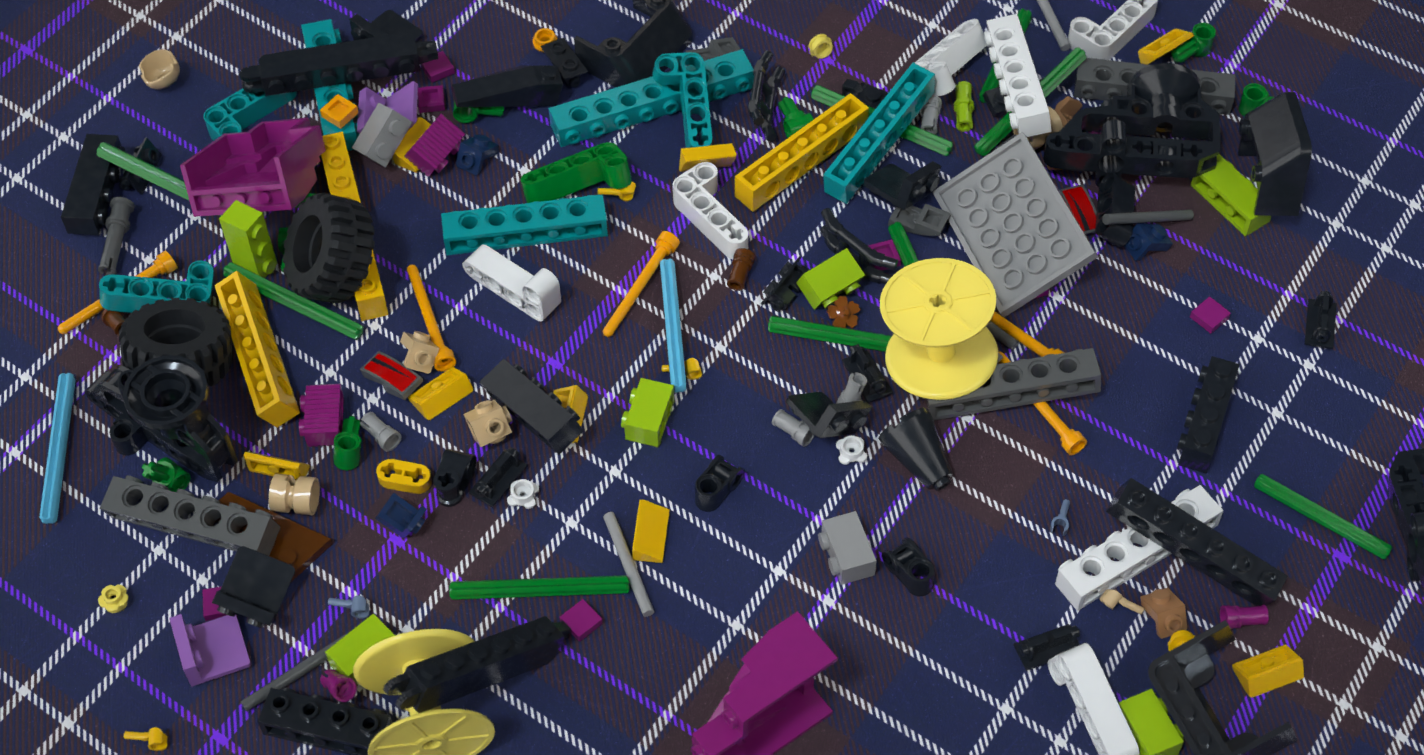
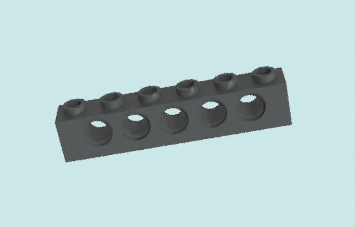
(1104, 78)
(1026, 387)
(124, 493)

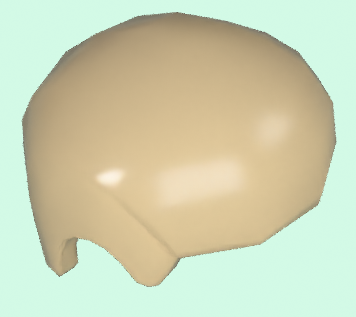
(159, 69)

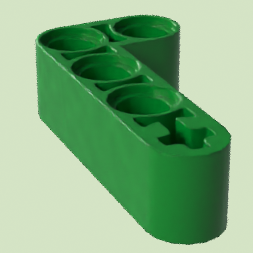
(577, 172)

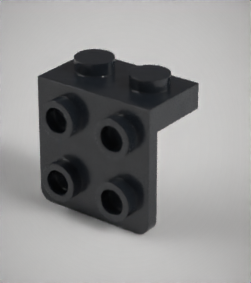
(385, 24)
(902, 187)
(827, 418)
(254, 587)

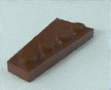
(294, 542)

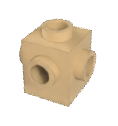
(488, 422)

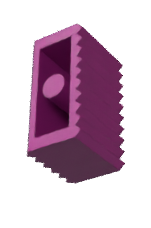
(434, 145)
(323, 414)

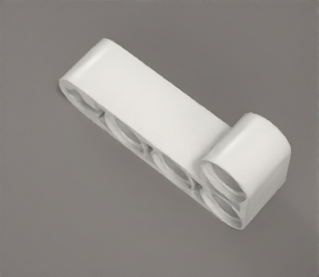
(1115, 32)
(952, 54)
(695, 200)
(531, 294)
(1094, 700)

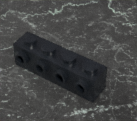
(91, 188)
(532, 406)
(1209, 413)
(321, 722)

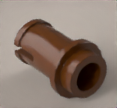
(113, 319)

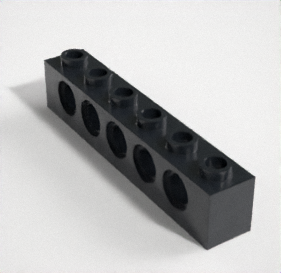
(1196, 543)

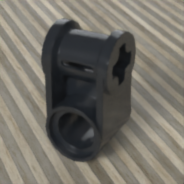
(453, 476)
(720, 480)
(908, 562)

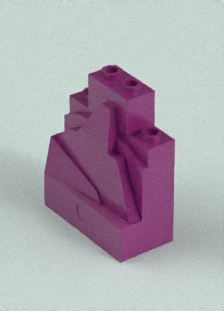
(261, 168)
(771, 695)

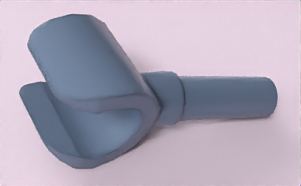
(1061, 518)
(358, 605)

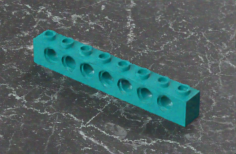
(644, 100)

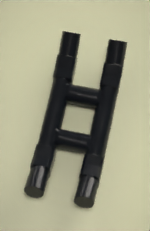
(762, 111)
(866, 255)

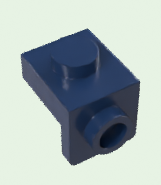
(473, 153)
(1146, 238)
(401, 516)

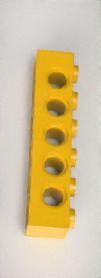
(800, 152)
(257, 350)

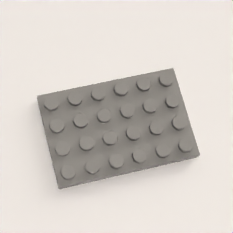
(1015, 224)

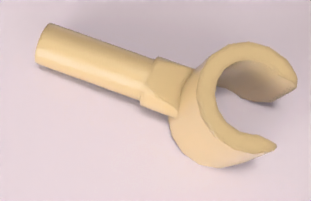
(1112, 597)

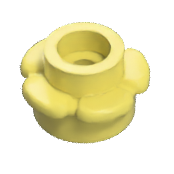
(820, 46)
(118, 603)

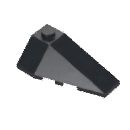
(511, 87)

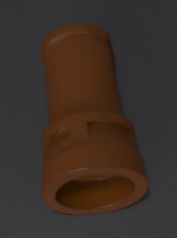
(742, 264)

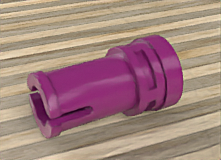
(1240, 616)
(339, 685)

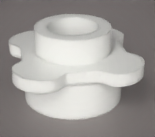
(851, 443)
(519, 487)

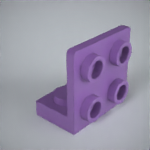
(402, 101)
(210, 648)

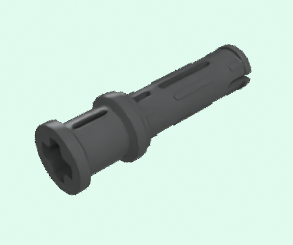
(117, 226)

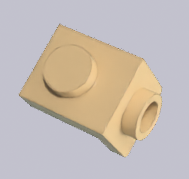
(420, 351)

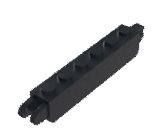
(337, 64)
(478, 665)

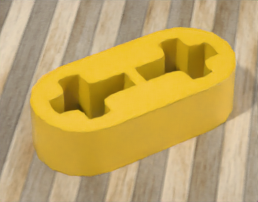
(404, 476)

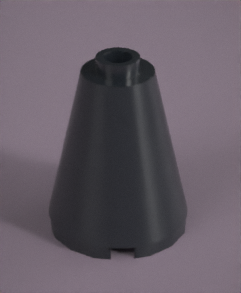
(919, 448)

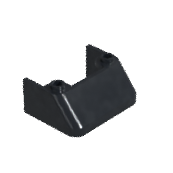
(634, 60)
(1284, 152)
(1178, 679)

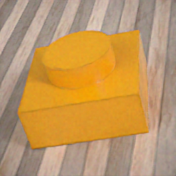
(339, 111)

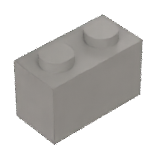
(382, 134)
(848, 548)

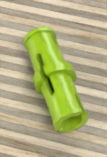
(964, 106)

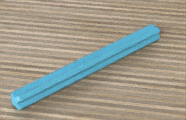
(673, 325)
(57, 448)

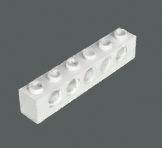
(1018, 76)
(1084, 589)

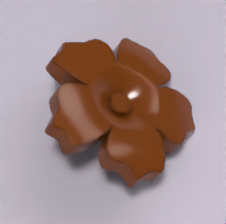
(843, 312)

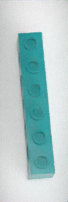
(321, 34)
(879, 133)
(524, 224)

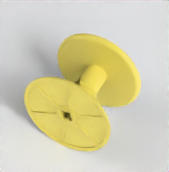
(939, 328)
(428, 732)

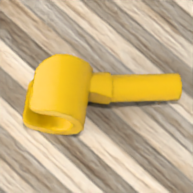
(624, 194)
(692, 369)
(156, 738)

